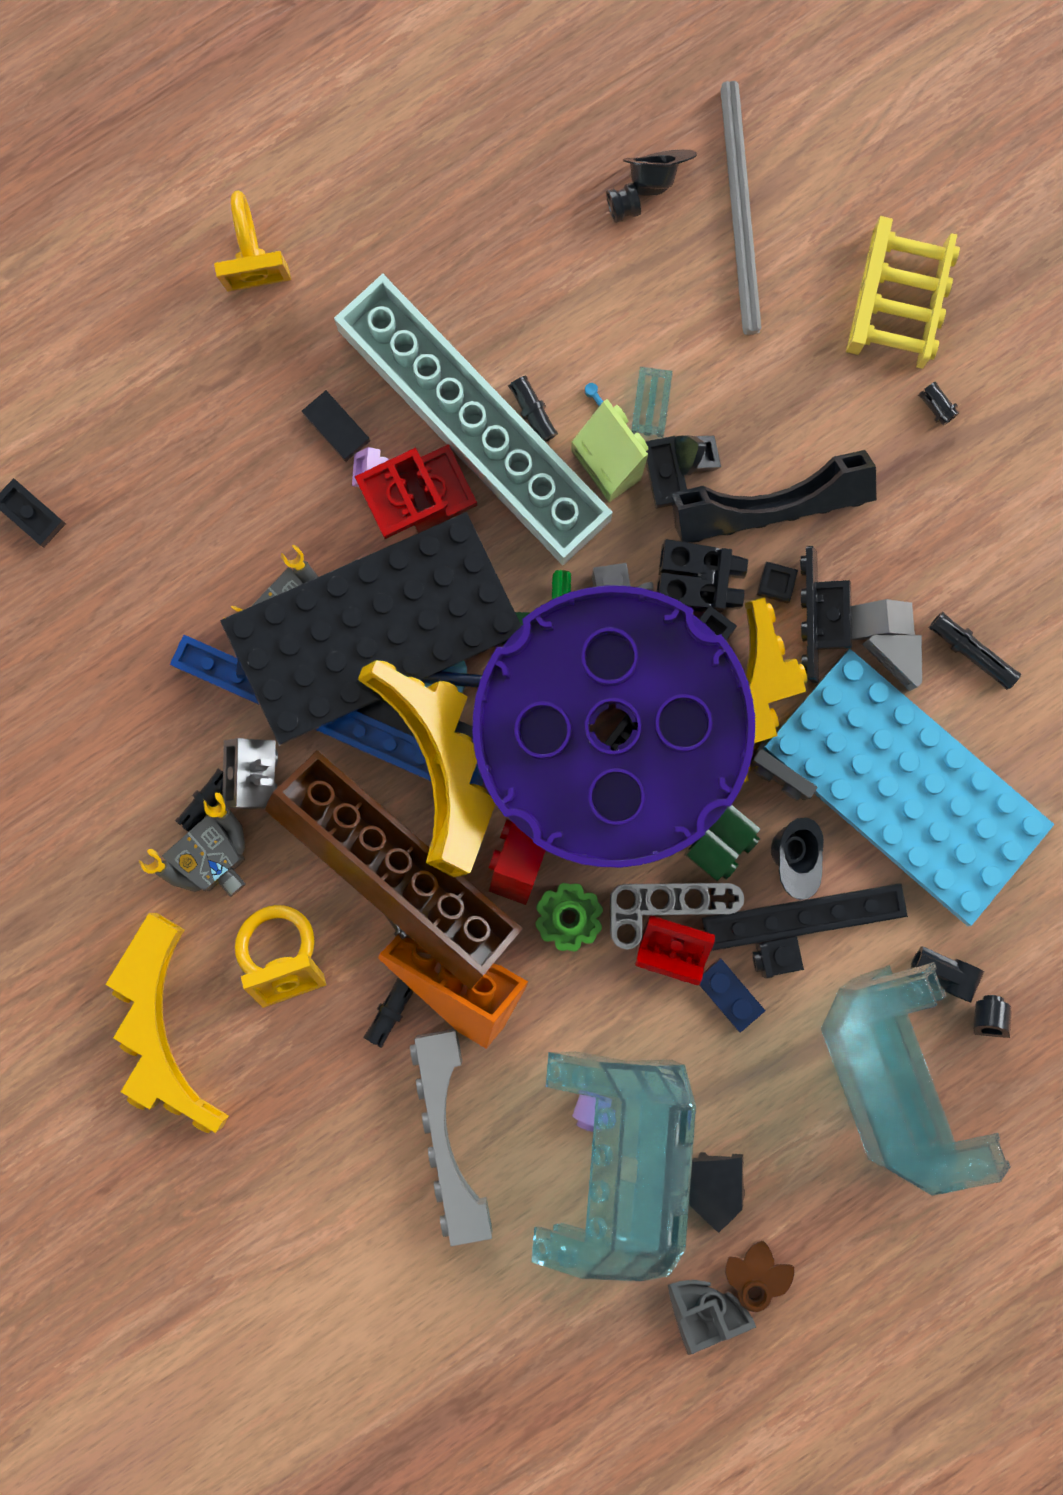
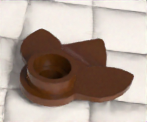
(759, 1272)

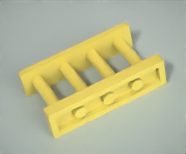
(877, 271)

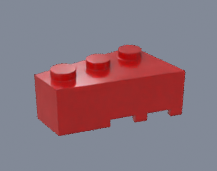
(515, 865)

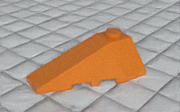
(473, 1012)

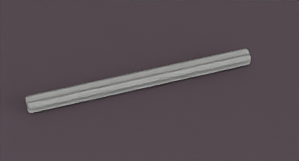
(740, 208)

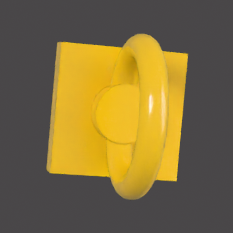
(252, 264)
(283, 976)

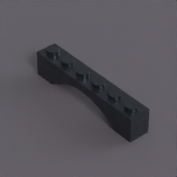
(839, 484)

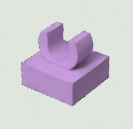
(366, 460)

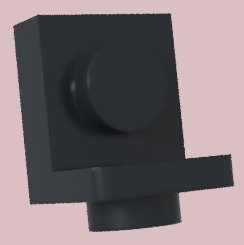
(777, 957)

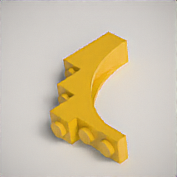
(156, 1076)

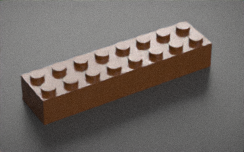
(391, 868)

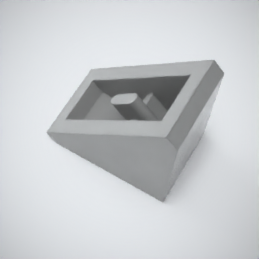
(882, 618)
(899, 655)

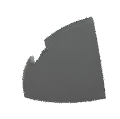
(706, 1314)

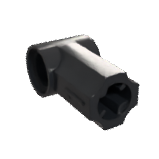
(954, 976)

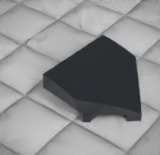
(717, 1188)

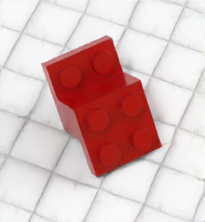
(416, 491)

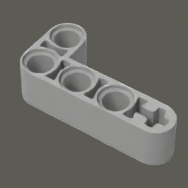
(675, 905)

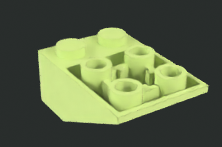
(610, 451)

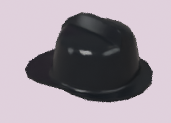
(657, 171)
(799, 857)

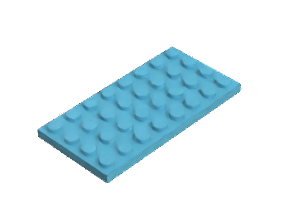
(909, 787)

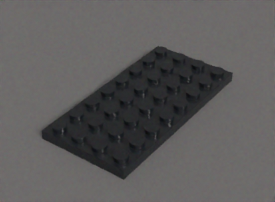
(406, 605)

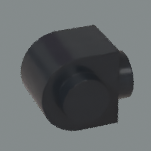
(992, 1017)

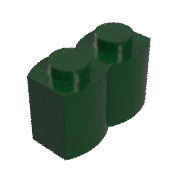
(724, 843)

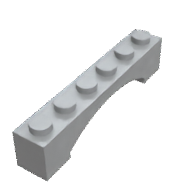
(465, 1213)

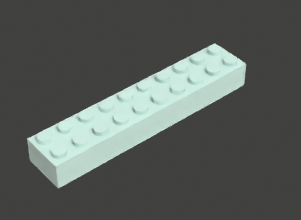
(473, 419)

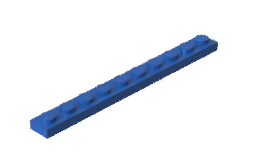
(353, 729)

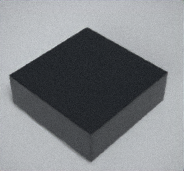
(777, 582)

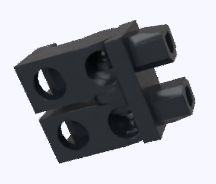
(700, 575)

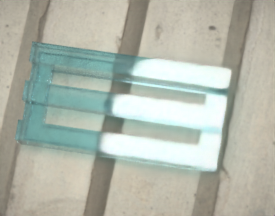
(648, 429)

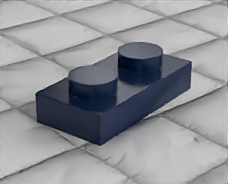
(730, 995)

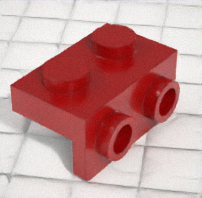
(674, 950)

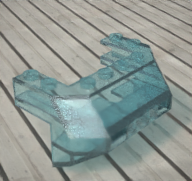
(892, 1086)
(635, 1172)

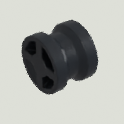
(623, 202)

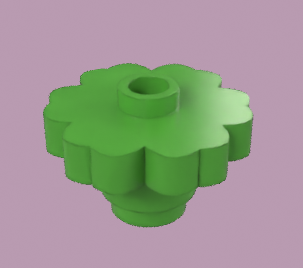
(569, 935)

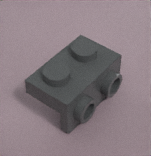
(771, 769)

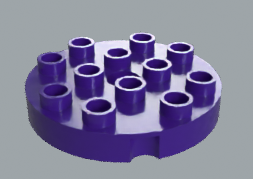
(657, 668)

